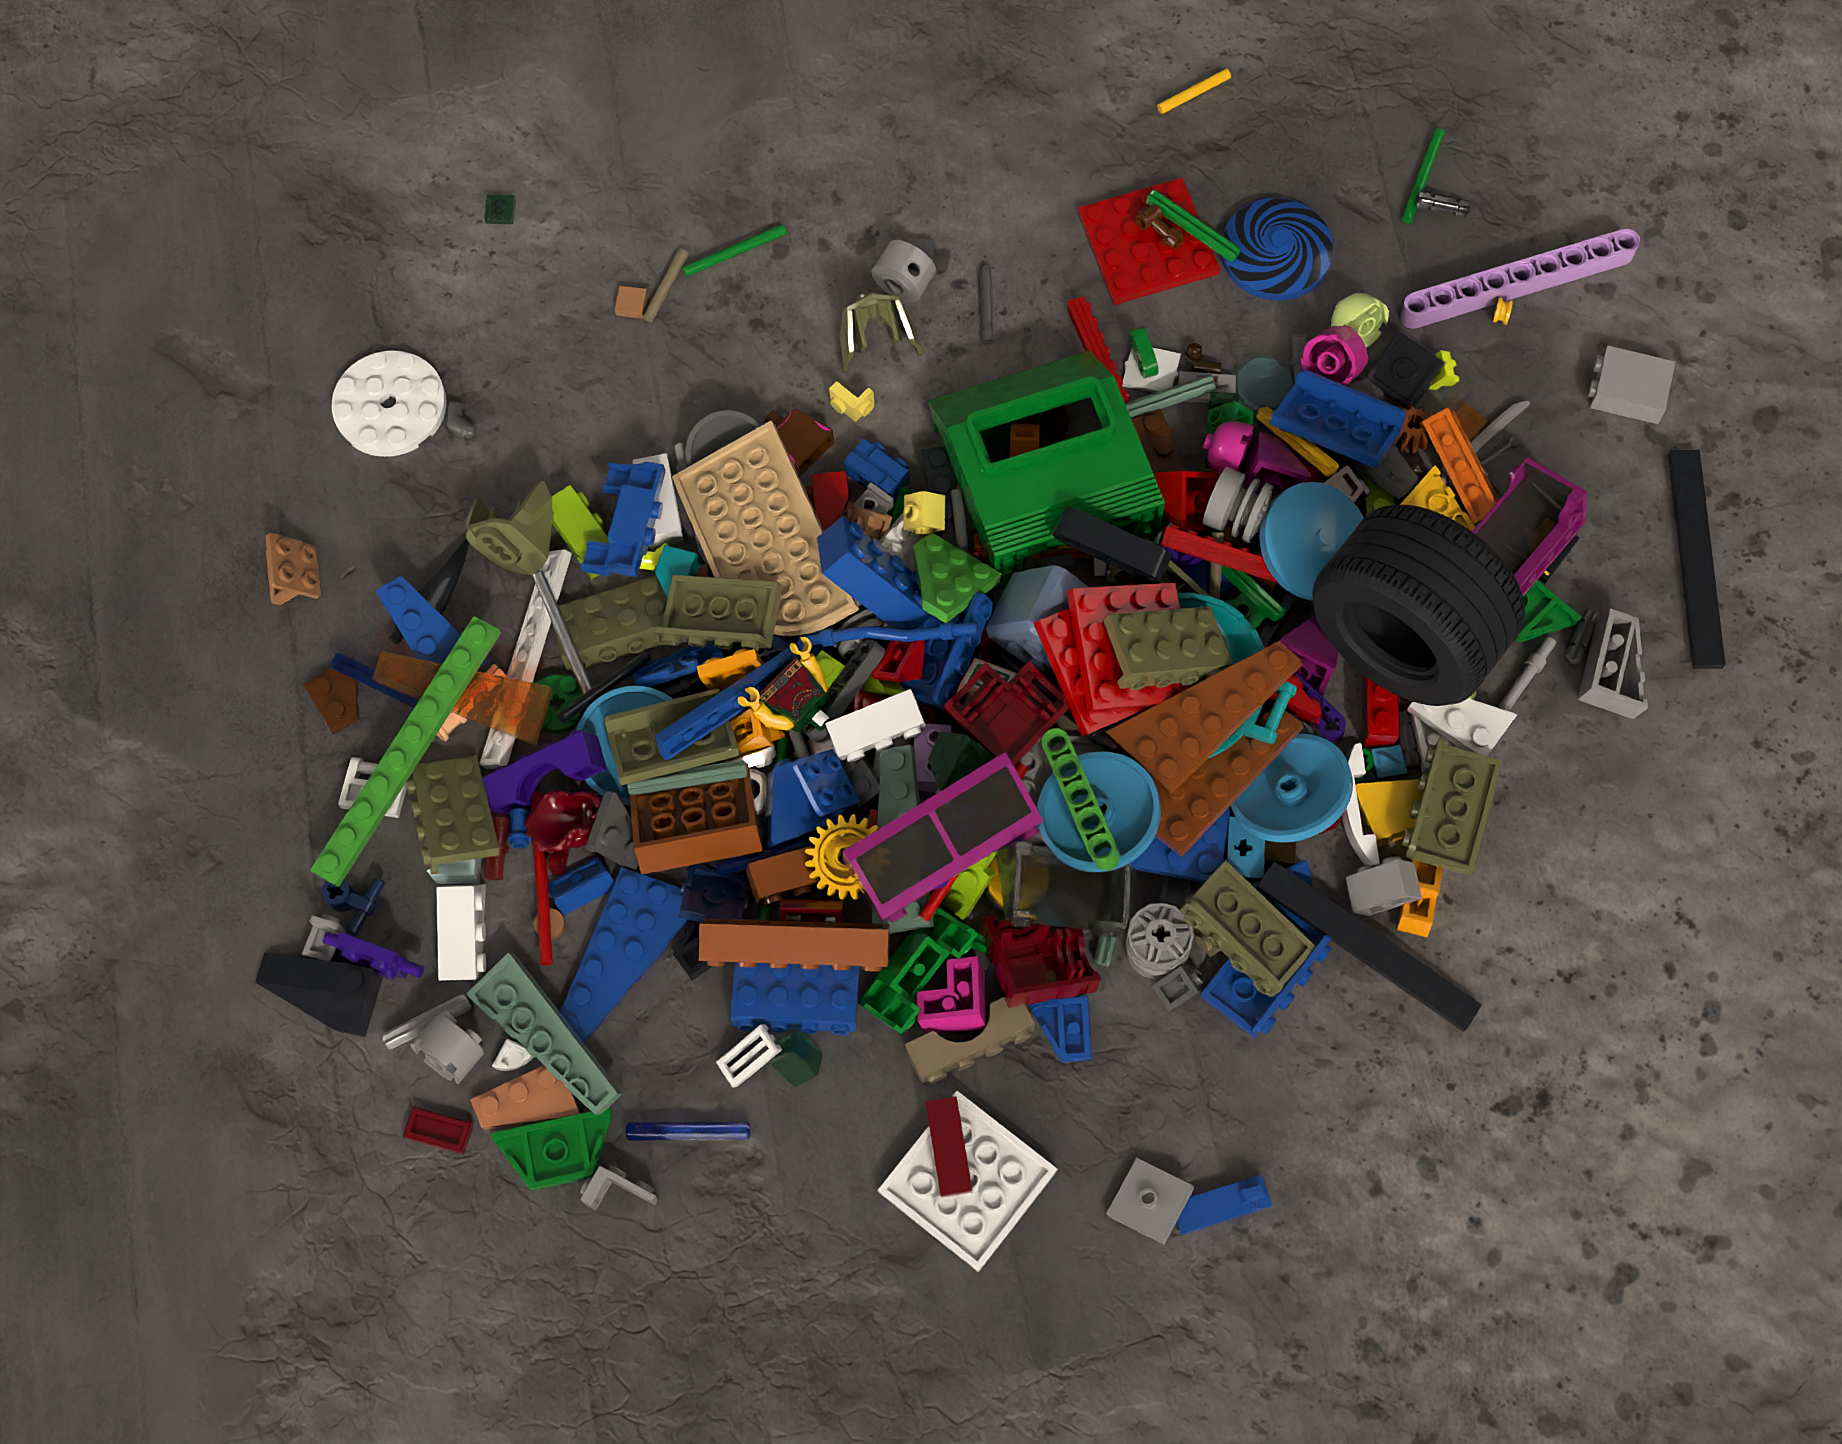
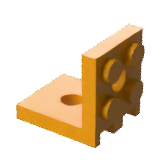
(723, 672)

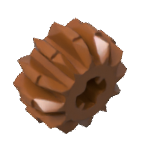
(1413, 431)

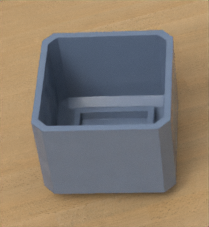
(1027, 599)

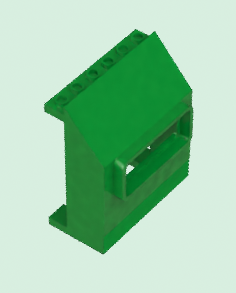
(1023, 496)

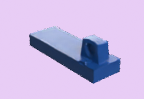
(1224, 1205)

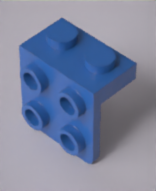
(826, 783)

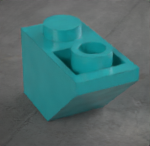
(676, 562)

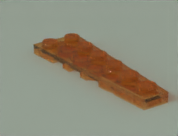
(489, 699)

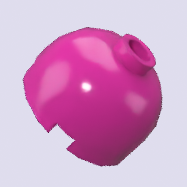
(1228, 445)

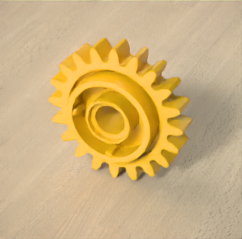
(828, 853)

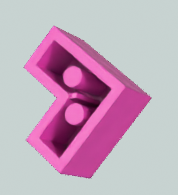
(960, 1005)

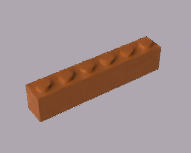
(794, 943)

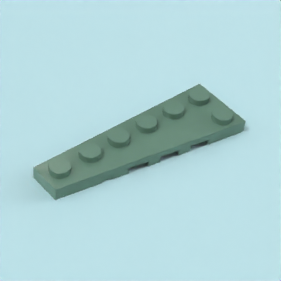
(897, 796)
(528, 1014)

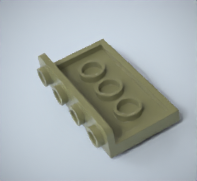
(720, 612)
(615, 622)
(1167, 646)
(636, 748)
(1452, 808)
(451, 812)
(1247, 929)

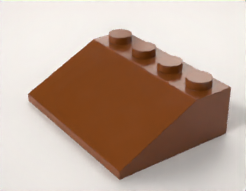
(694, 824)

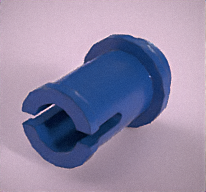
(518, 837)

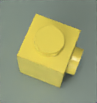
(924, 513)

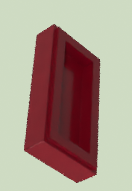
(438, 1130)

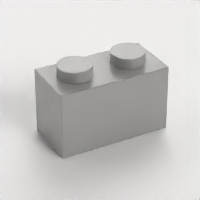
(1383, 886)

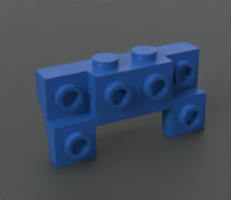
(632, 521)

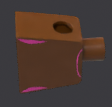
(803, 437)

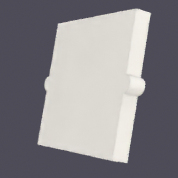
(1167, 367)

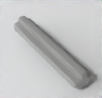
(412, 1027)

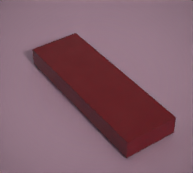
(948, 1147)

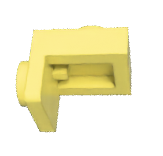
(845, 402)

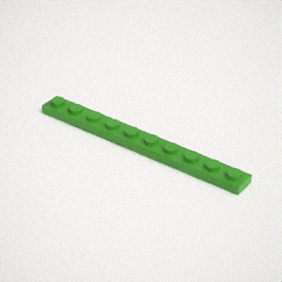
(405, 752)

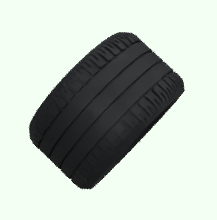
(1419, 604)

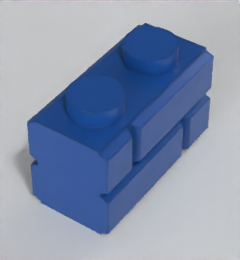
(872, 464)

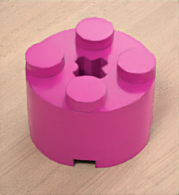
(1341, 344)

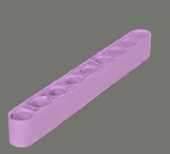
(1528, 269)

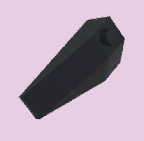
(327, 990)

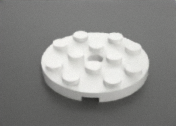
(396, 429)

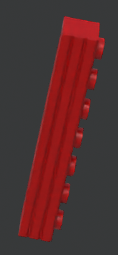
(1092, 338)
(1214, 552)

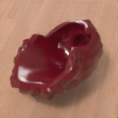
(562, 820)

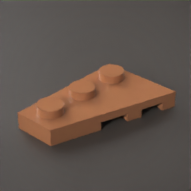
(524, 1100)

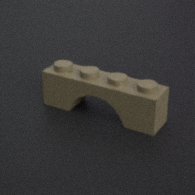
(936, 1056)

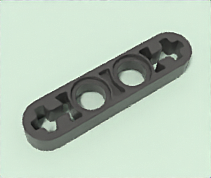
(848, 684)

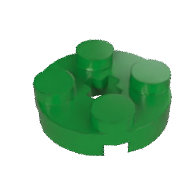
(566, 689)

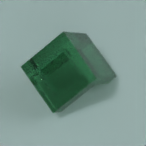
(798, 1059)

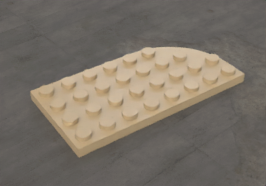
(763, 528)

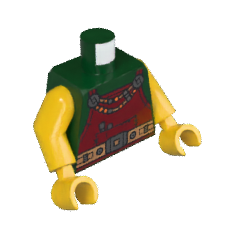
(793, 695)

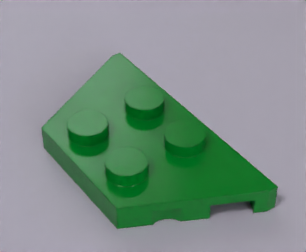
(1545, 613)
(556, 1149)

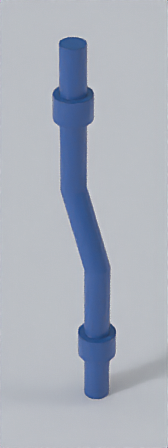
(945, 631)

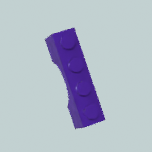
(514, 785)

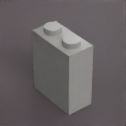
(1631, 384)

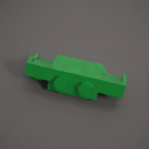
(912, 966)

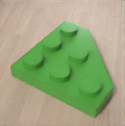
(949, 577)

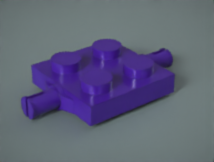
(367, 954)

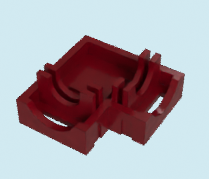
(1007, 714)
(1038, 963)

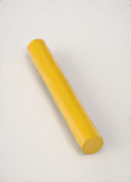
(1193, 91)

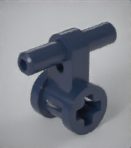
(363, 905)

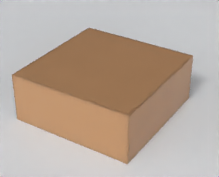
(631, 302)

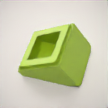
(883, 687)

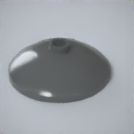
(716, 432)

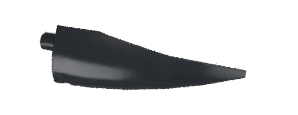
(441, 586)

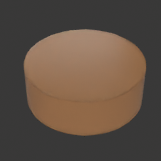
(557, 924)

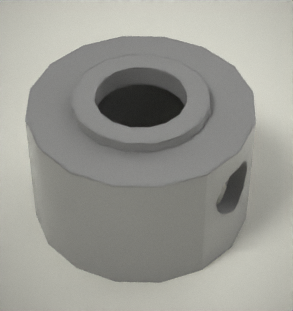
(894, 266)

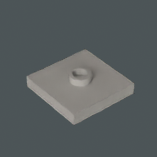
(1150, 1201)

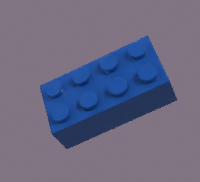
(871, 575)

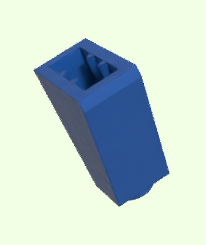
(788, 808)

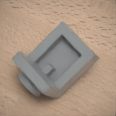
(314, 946)

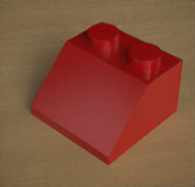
(1186, 497)

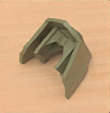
(872, 307)
(514, 543)

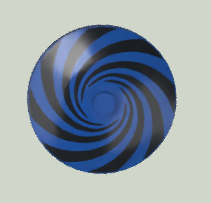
(1282, 249)

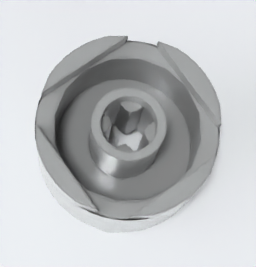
(448, 1047)

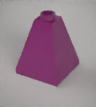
(1272, 464)
(1315, 652)

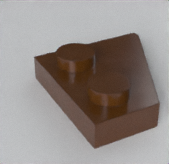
(335, 698)

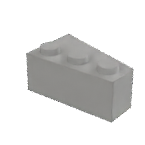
(1614, 666)

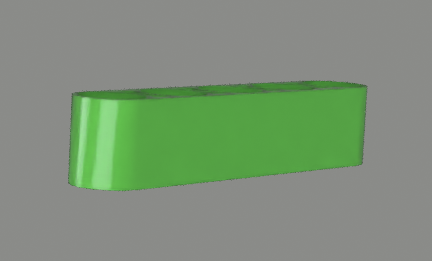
(1085, 811)

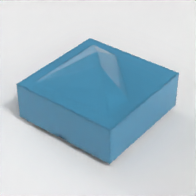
(1388, 763)

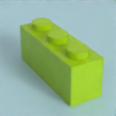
(576, 522)

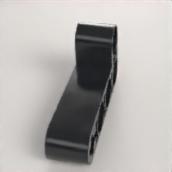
(1112, 545)

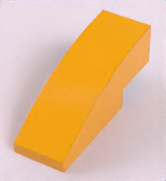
(1418, 915)

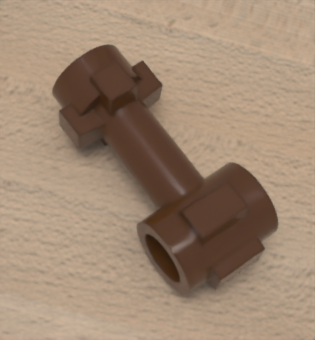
(1151, 217)

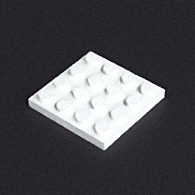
(1003, 1180)

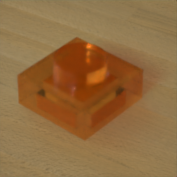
(1471, 421)

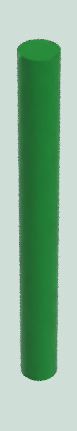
(1423, 174)
(734, 250)

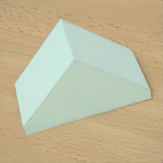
(458, 872)

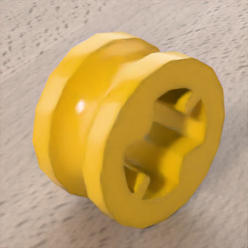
(1502, 311)

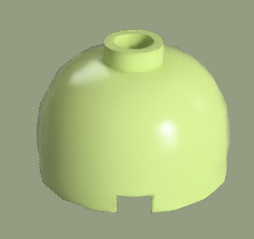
(1363, 314)

